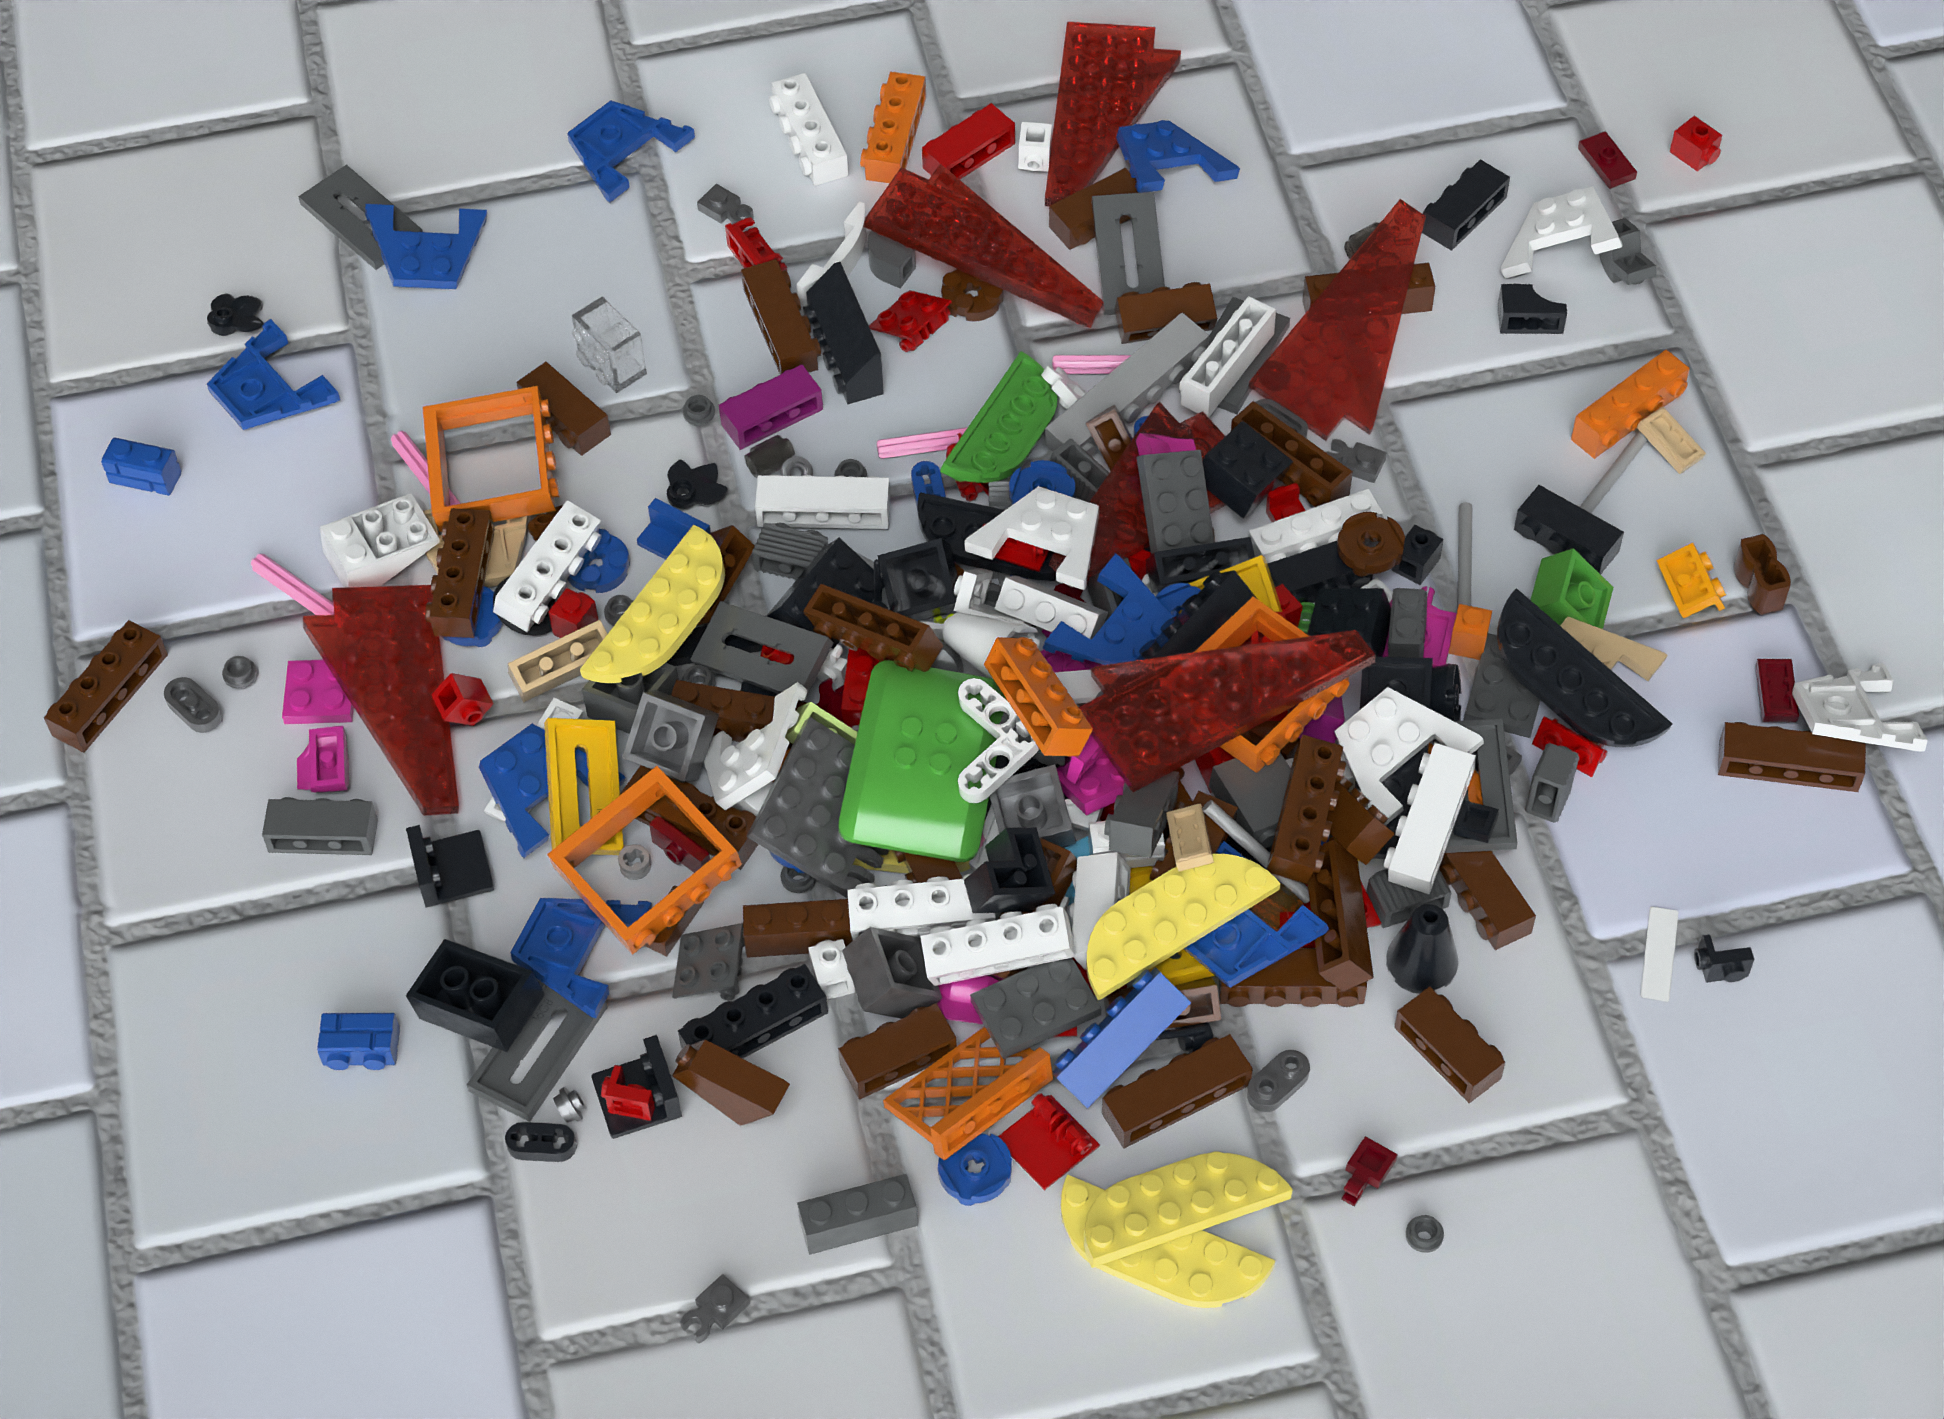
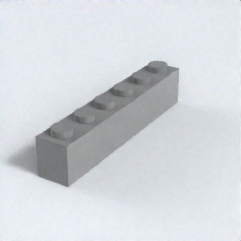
(1133, 383)

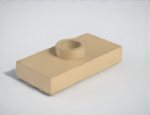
(1671, 440)
(1189, 837)

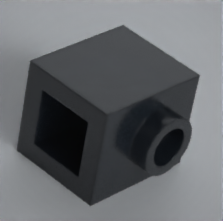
(1420, 554)

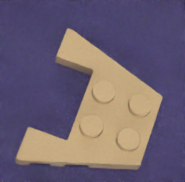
(505, 549)
(1613, 648)

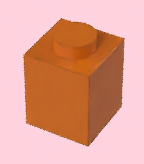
(1470, 631)

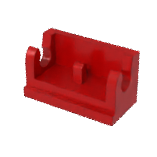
(750, 246)

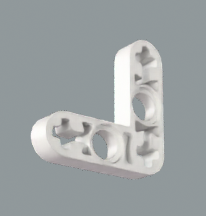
(1005, 745)

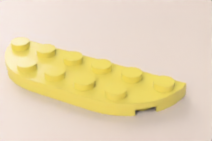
(661, 612)
(1170, 917)
(1178, 1202)
(1189, 1270)

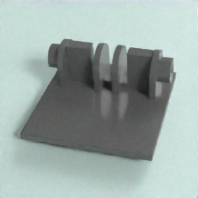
(710, 962)

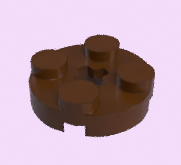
(972, 307)
(1366, 559)

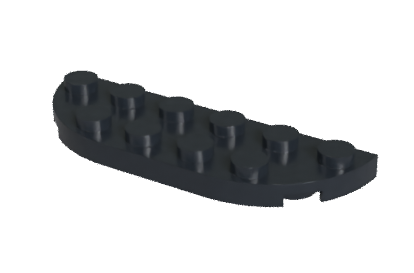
(956, 521)
(1573, 679)

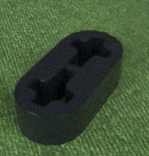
(540, 1143)

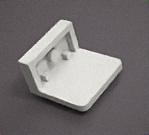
(971, 595)

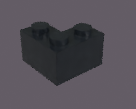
(1014, 875)

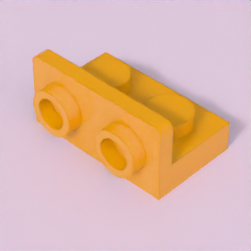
(1690, 581)

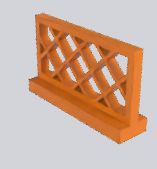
(987, 1103)

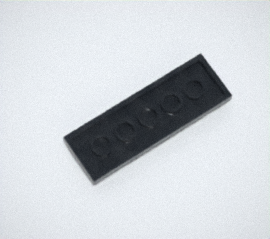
(1414, 680)

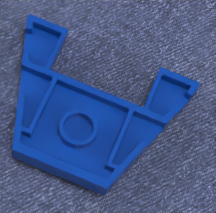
(616, 133)
(1168, 146)
(425, 257)
(256, 392)
(1125, 631)
(519, 782)
(559, 942)
(1249, 944)

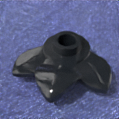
(234, 314)
(697, 483)

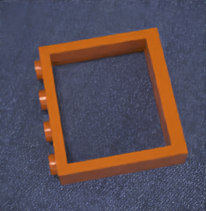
(484, 410)
(1233, 633)
(614, 819)

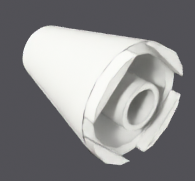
(975, 635)

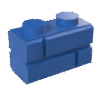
(141, 466)
(358, 1040)

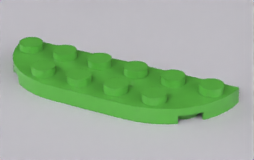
(1005, 426)

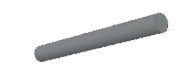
(1614, 472)
(1465, 554)
(1251, 845)

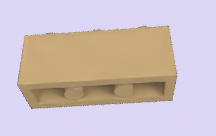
(555, 662)

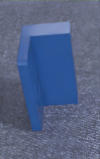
(666, 528)

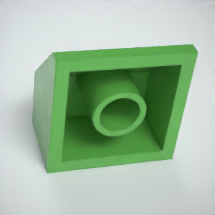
(1572, 589)

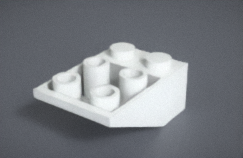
(377, 542)

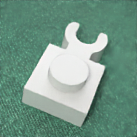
(1067, 390)
(834, 667)

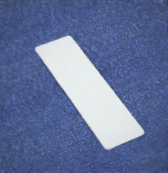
(1659, 954)

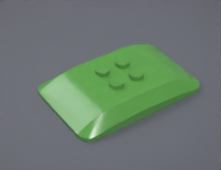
(909, 764)

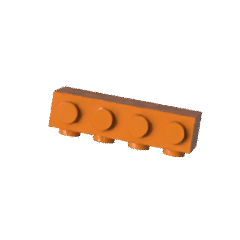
(894, 126)
(1630, 402)
(1038, 697)

